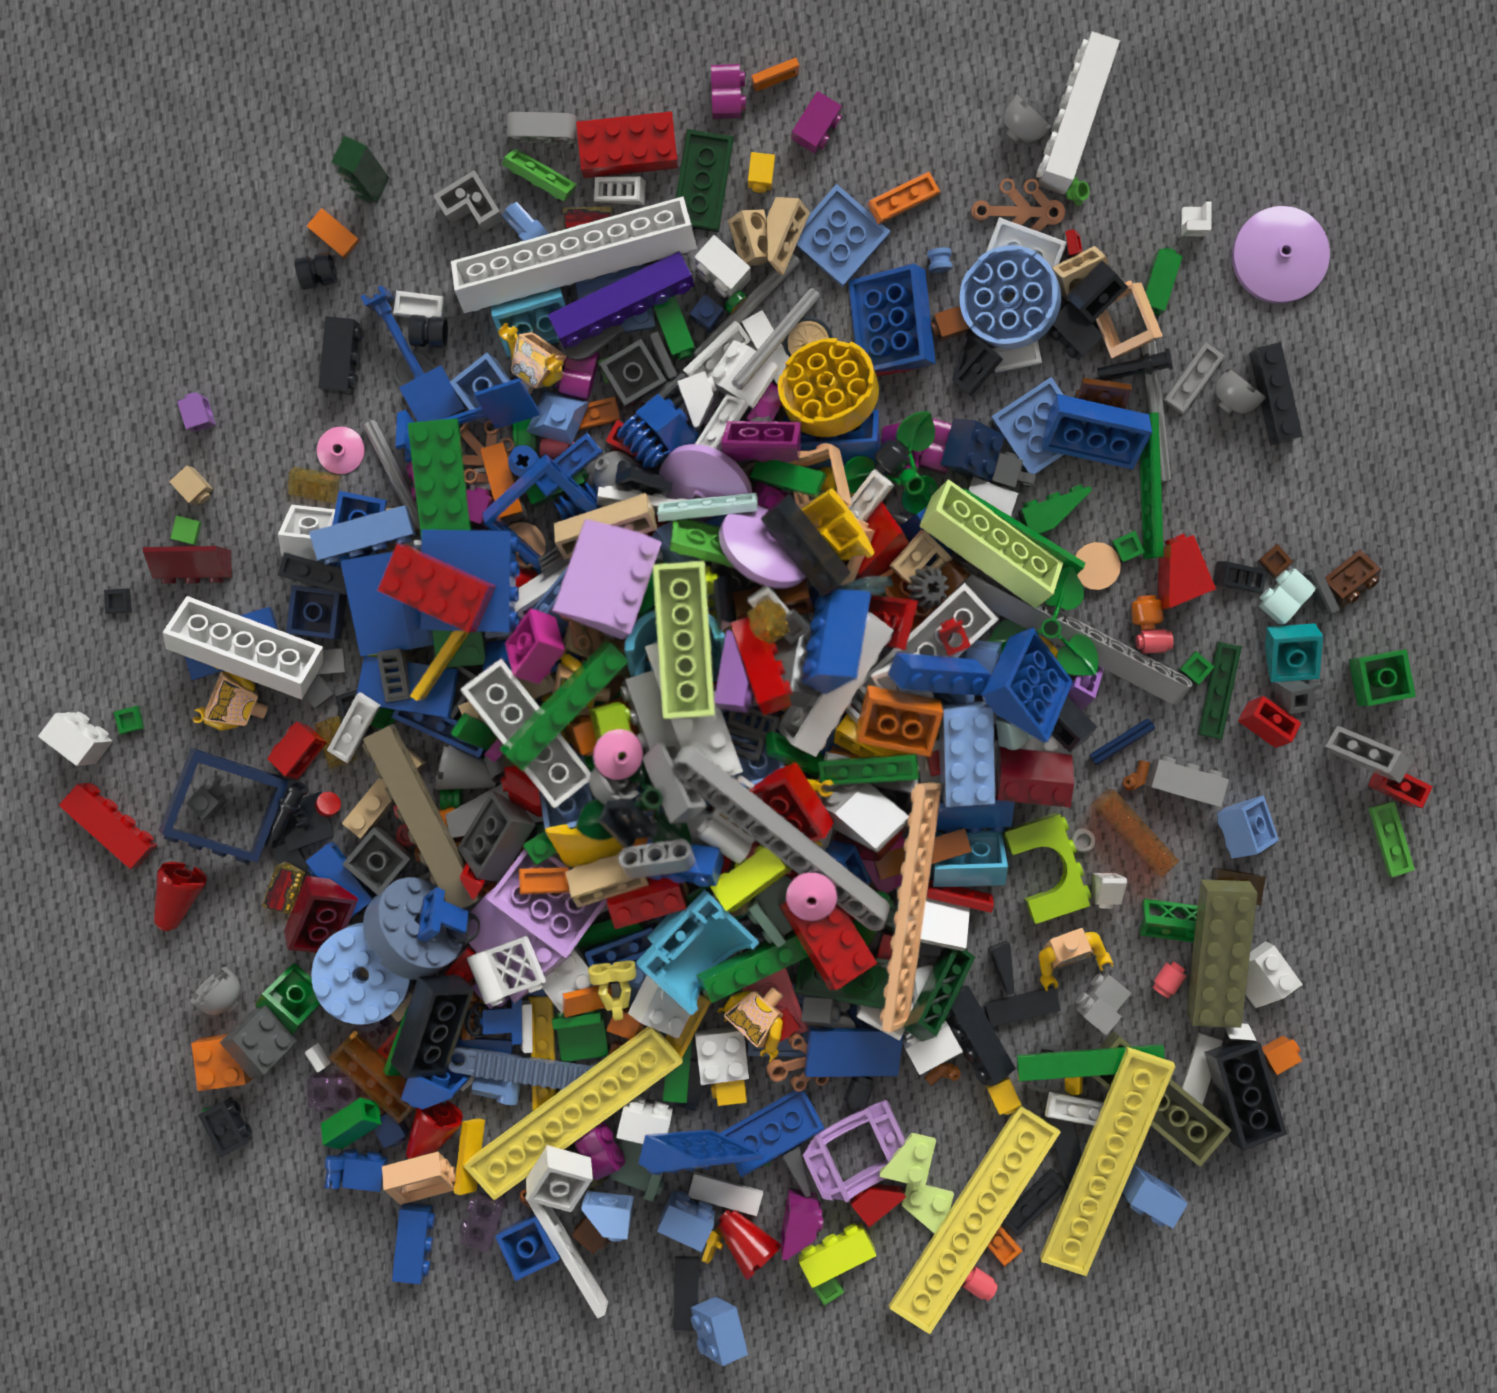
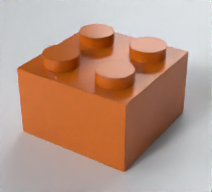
(215, 1066)

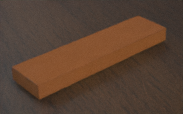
(945, 847)

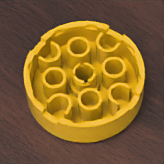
(828, 387)

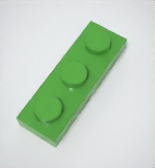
(539, 174)
(1391, 838)

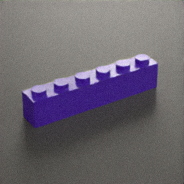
(621, 300)

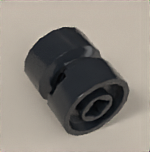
(315, 271)
(425, 331)

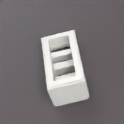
(639, 193)

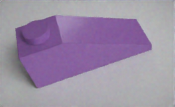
(733, 683)

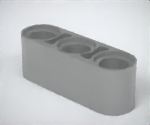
(541, 126)
(666, 864)

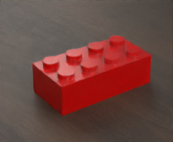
(627, 144)
(436, 588)
(832, 945)

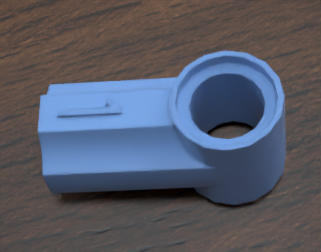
(523, 223)
(504, 1092)

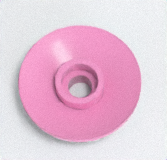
(348, 458)
(607, 753)
(814, 886)

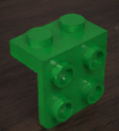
(581, 1035)

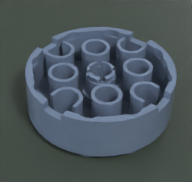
(393, 928)

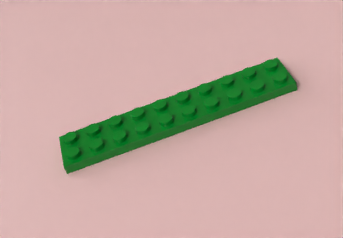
(443, 505)

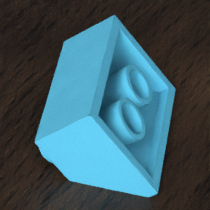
(530, 315)
(981, 867)

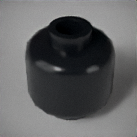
(892, 457)

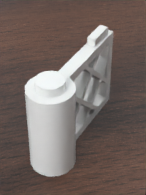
(724, 835)
(492, 974)

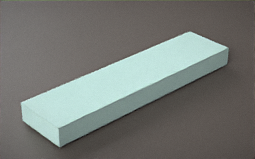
(707, 507)

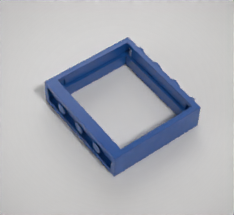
(560, 477)

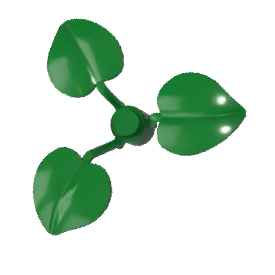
(917, 434)
(1080, 653)

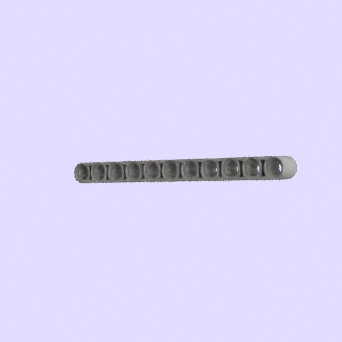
(1111, 653)
(778, 835)

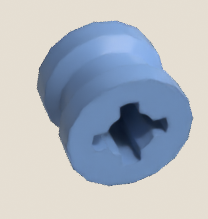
(939, 260)

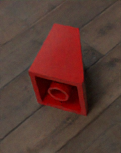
(886, 542)
(1182, 572)

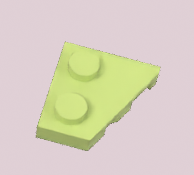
(911, 1161)
(928, 1204)

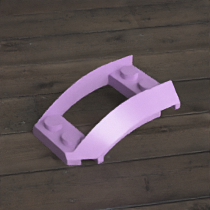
(823, 1167)

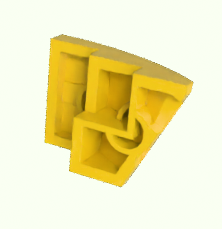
(838, 526)
(578, 849)

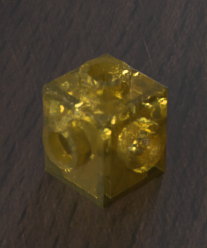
(768, 621)

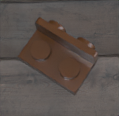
(1104, 392)
(1353, 578)

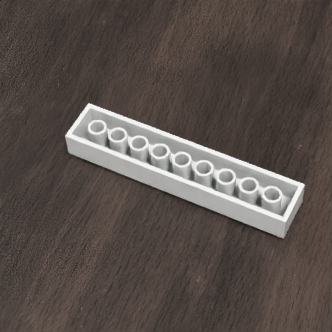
(573, 255)

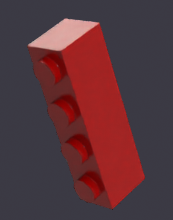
(762, 668)
(108, 825)

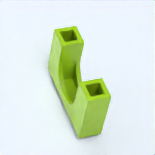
(1070, 892)

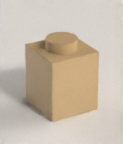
(192, 486)

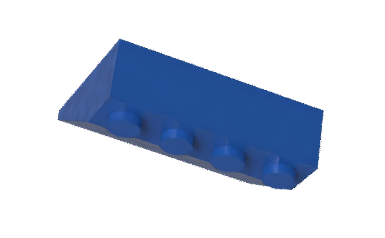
(893, 318)
(378, 619)
(1028, 685)
(692, 1150)

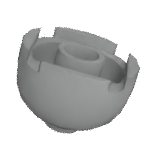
(1024, 121)
(1237, 393)
(606, 468)
(611, 789)
(218, 993)

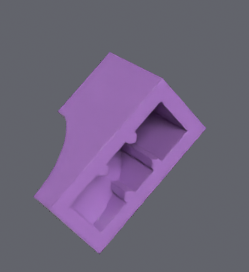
(1084, 688)

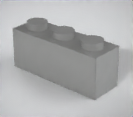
(647, 710)
(1369, 754)
(1188, 781)
(678, 799)

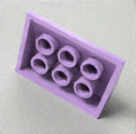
(607, 578)
(549, 917)
(501, 929)

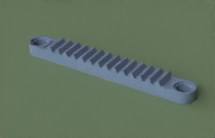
(517, 1068)

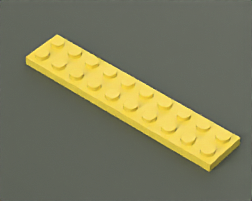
(574, 1111)
(1107, 1161)
(974, 1219)

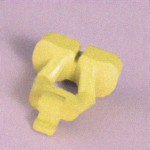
(603, 974)

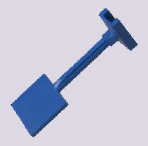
(430, 393)
(501, 403)

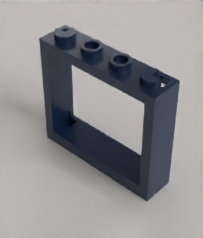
(197, 842)

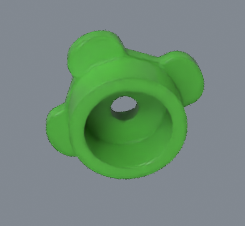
(1077, 191)

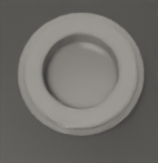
(1083, 840)

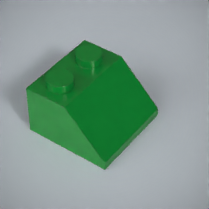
(291, 998)

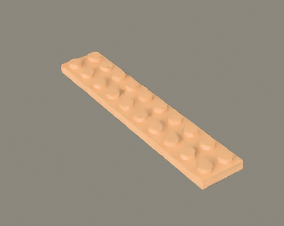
(911, 906)

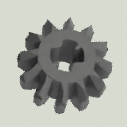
(928, 577)

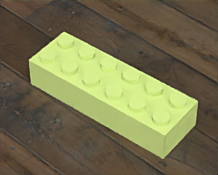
(991, 544)
(683, 640)

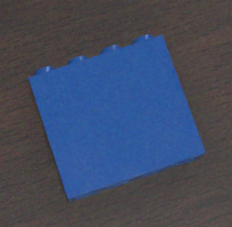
(485, 556)

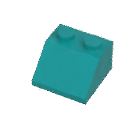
(1293, 652)

